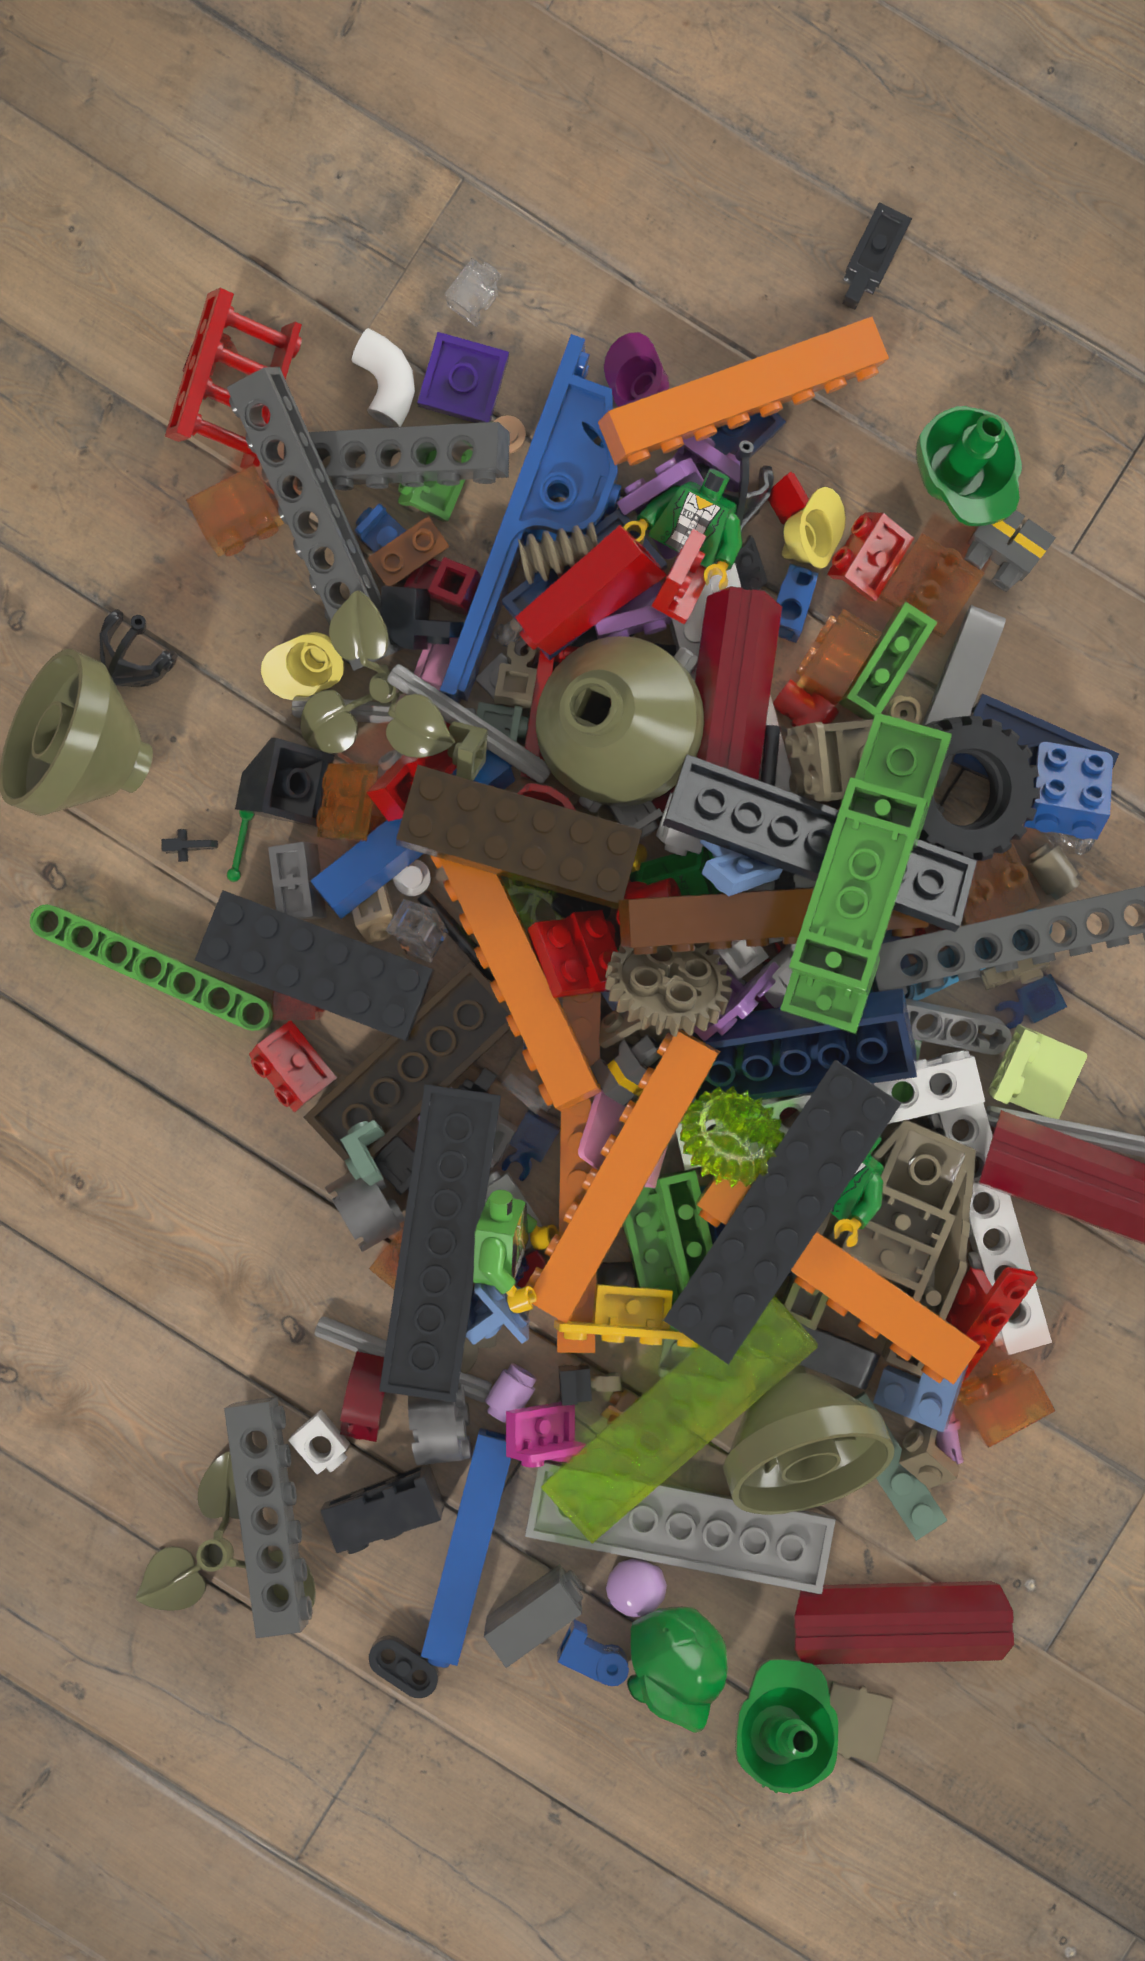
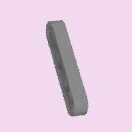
(970, 1040)

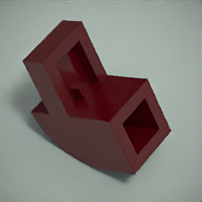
(448, 583)
(363, 1400)

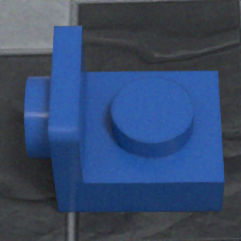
(377, 528)

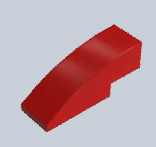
(393, 787)

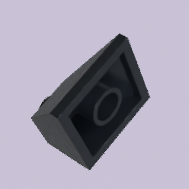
(284, 782)

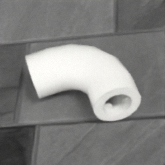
(392, 375)

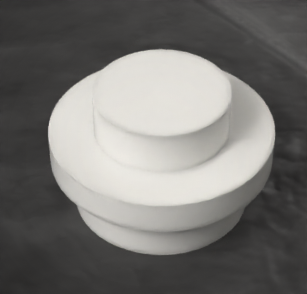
(413, 879)

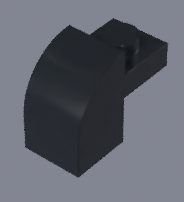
(408, 622)

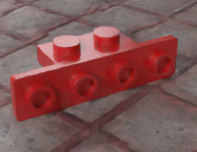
(984, 1309)

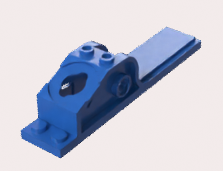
(557, 464)

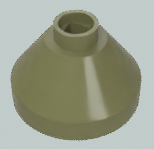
(646, 734)
(71, 739)
(804, 1447)

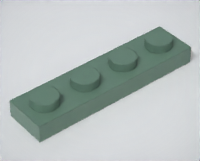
(906, 1492)

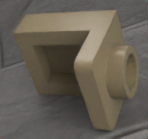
(925, 1459)

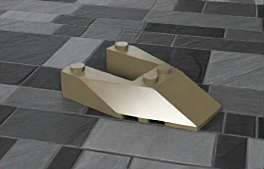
(916, 1233)

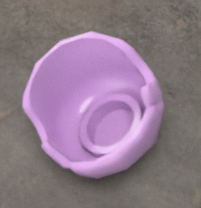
(636, 1587)

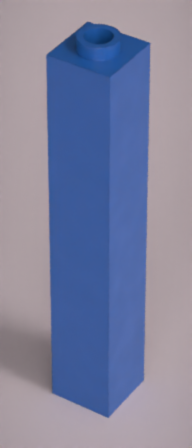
(378, 859)
(467, 1550)

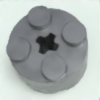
(365, 1210)
(439, 1429)

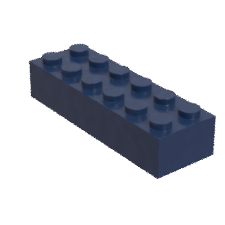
(789, 1055)

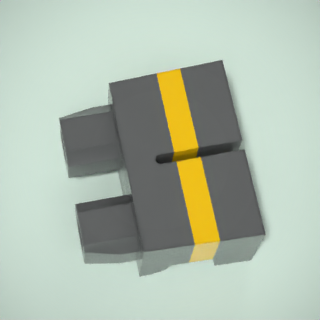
(1014, 559)
(622, 1075)

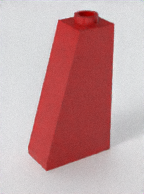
(589, 591)

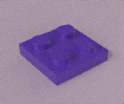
(463, 379)

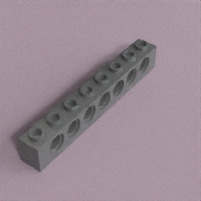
(317, 496)
(999, 934)

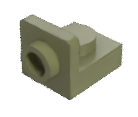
(468, 750)

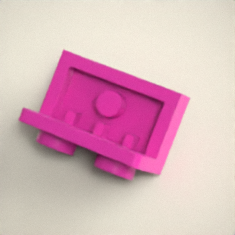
(541, 1434)

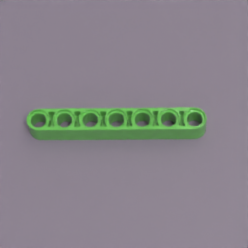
(136, 959)

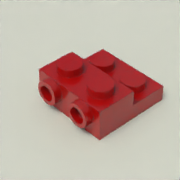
(574, 952)

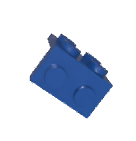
(1073, 790)

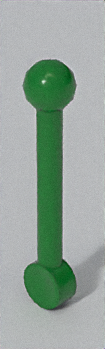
(234, 873)

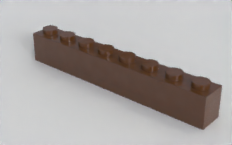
(725, 919)

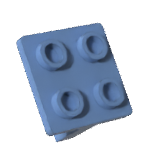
(489, 1311)

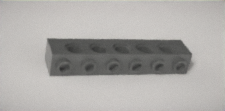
(488, 461)
(269, 1612)

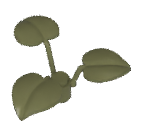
(326, 721)
(173, 1578)

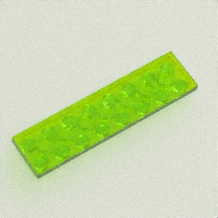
(674, 1423)

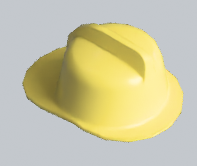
(816, 529)
(302, 666)

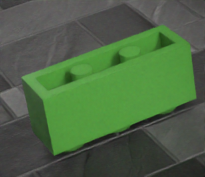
(888, 661)

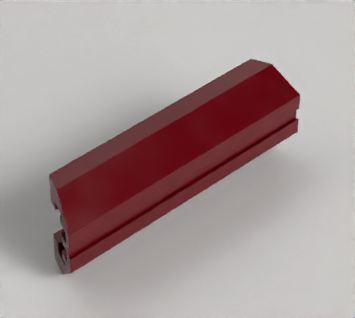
(736, 676)
(1067, 1176)
(904, 1623)

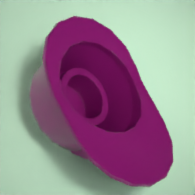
(634, 369)

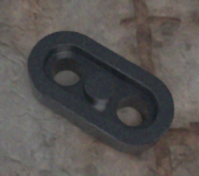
(401, 1668)

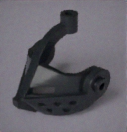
(748, 503)
(125, 672)

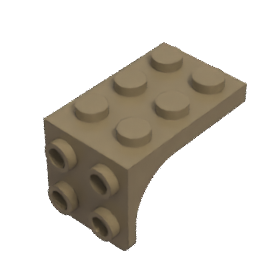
(825, 757)

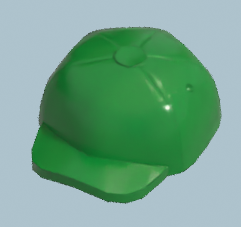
(971, 464)
(677, 1665)
(787, 1727)

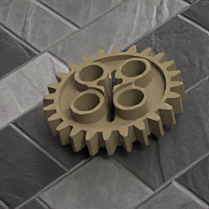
(669, 988)

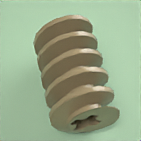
(556, 553)

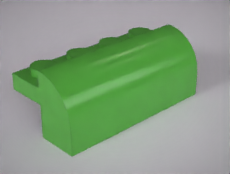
(667, 1233)

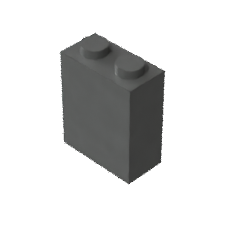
(534, 1615)

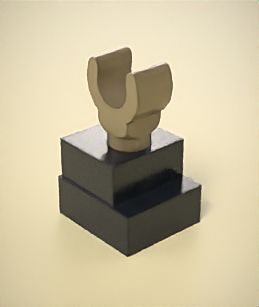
(577, 1383)

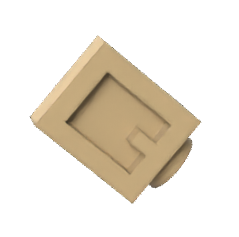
(374, 916)

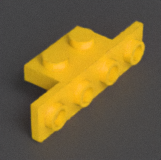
(627, 1312)

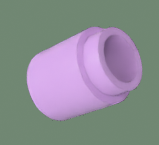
(510, 1391)

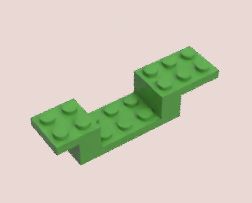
(864, 872)

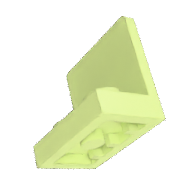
(1037, 1073)

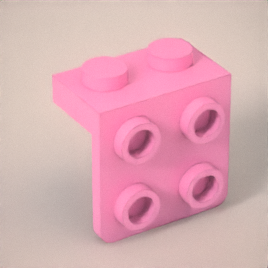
(600, 1124)

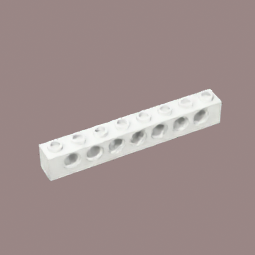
(963, 1091)
(1030, 1327)

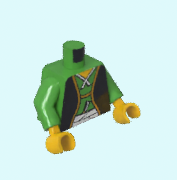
(501, 1243)

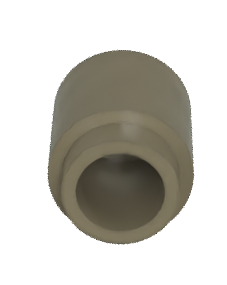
(1053, 871)

